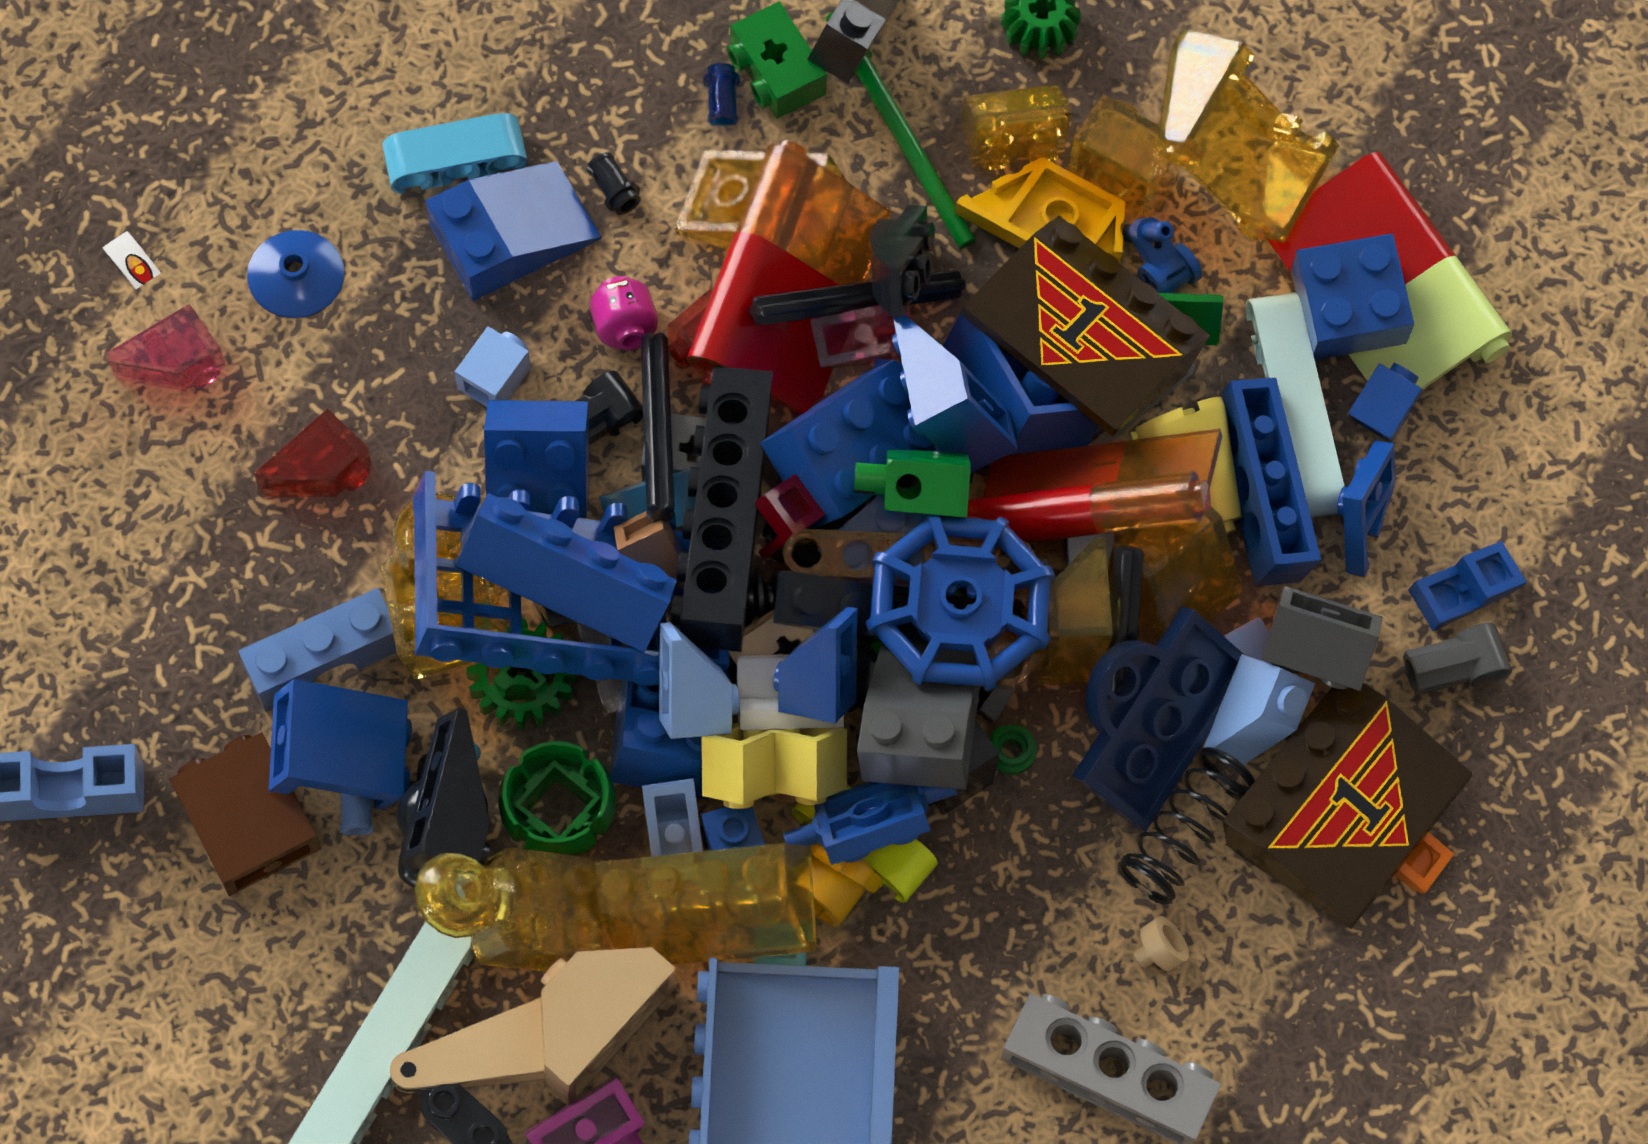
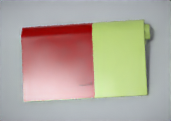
(1446, 304)

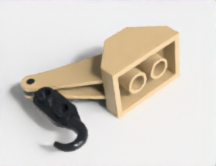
(559, 1038)

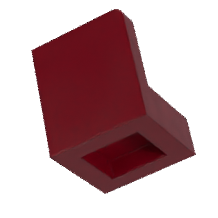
(787, 510)

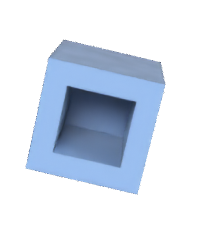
(493, 367)

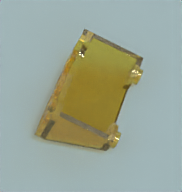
(1236, 138)

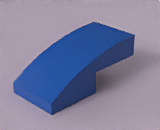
(1467, 586)

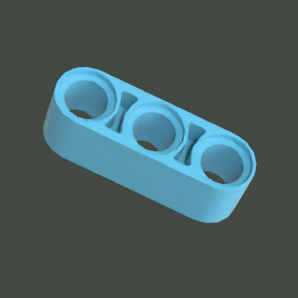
(454, 151)

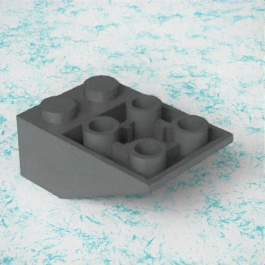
(1322, 638)

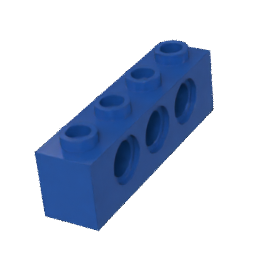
(1269, 485)

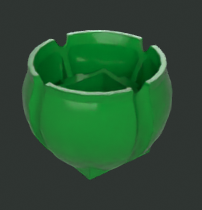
(536, 774)

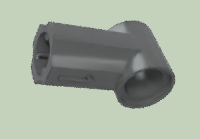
(1468, 657)

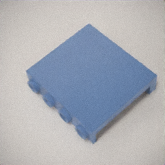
(795, 1054)

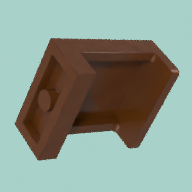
(236, 817)

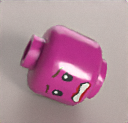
(623, 312)

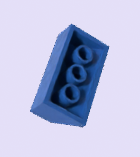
(566, 571)

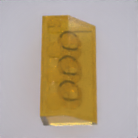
(711, 903)

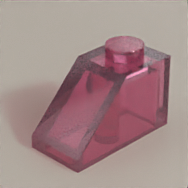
(855, 337)
(169, 354)

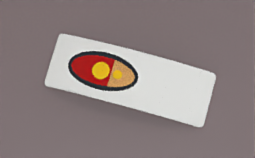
(131, 260)

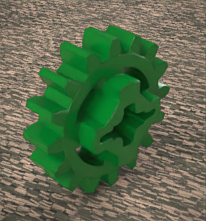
(507, 689)

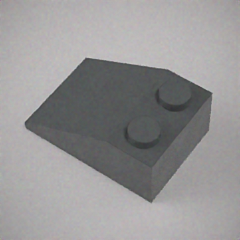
(914, 729)

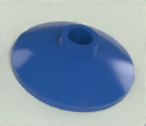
(297, 292)

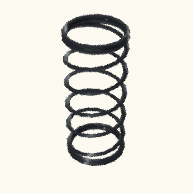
(1213, 773)

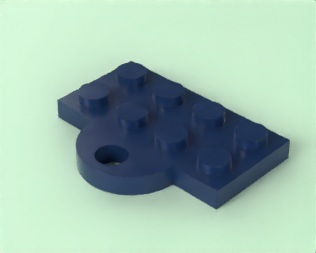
(1155, 716)

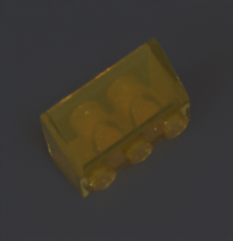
(1077, 620)

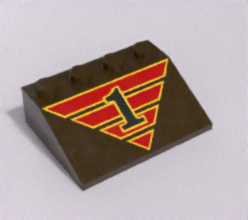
(1086, 325)
(1345, 802)

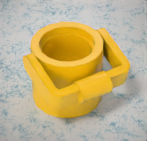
(839, 885)

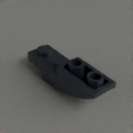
(901, 258)
(814, 600)

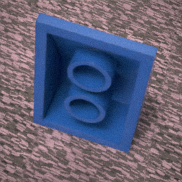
(509, 225)

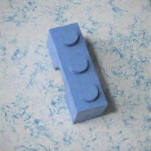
(347, 634)
(97, 784)

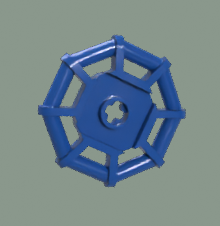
(966, 628)

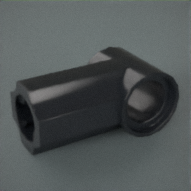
(610, 406)

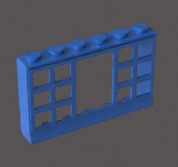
(513, 648)

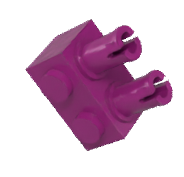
(596, 1117)

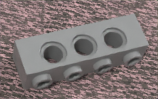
(1125, 1096)

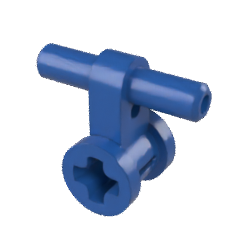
(1165, 264)

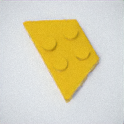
(1038, 194)

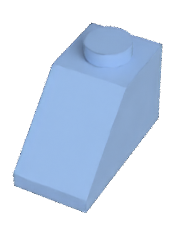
(692, 689)
(1258, 709)

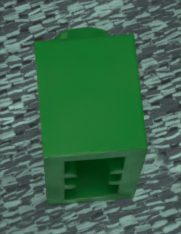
(776, 61)

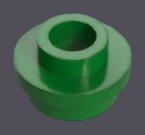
(1024, 739)

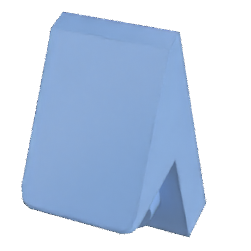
(672, 817)

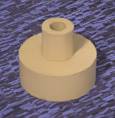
(1161, 945)

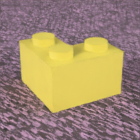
(774, 762)

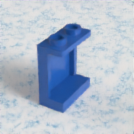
(339, 742)

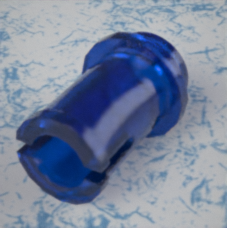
(722, 100)

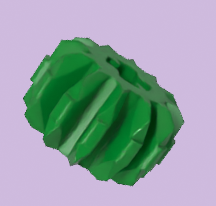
(1053, 31)

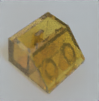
(1015, 126)

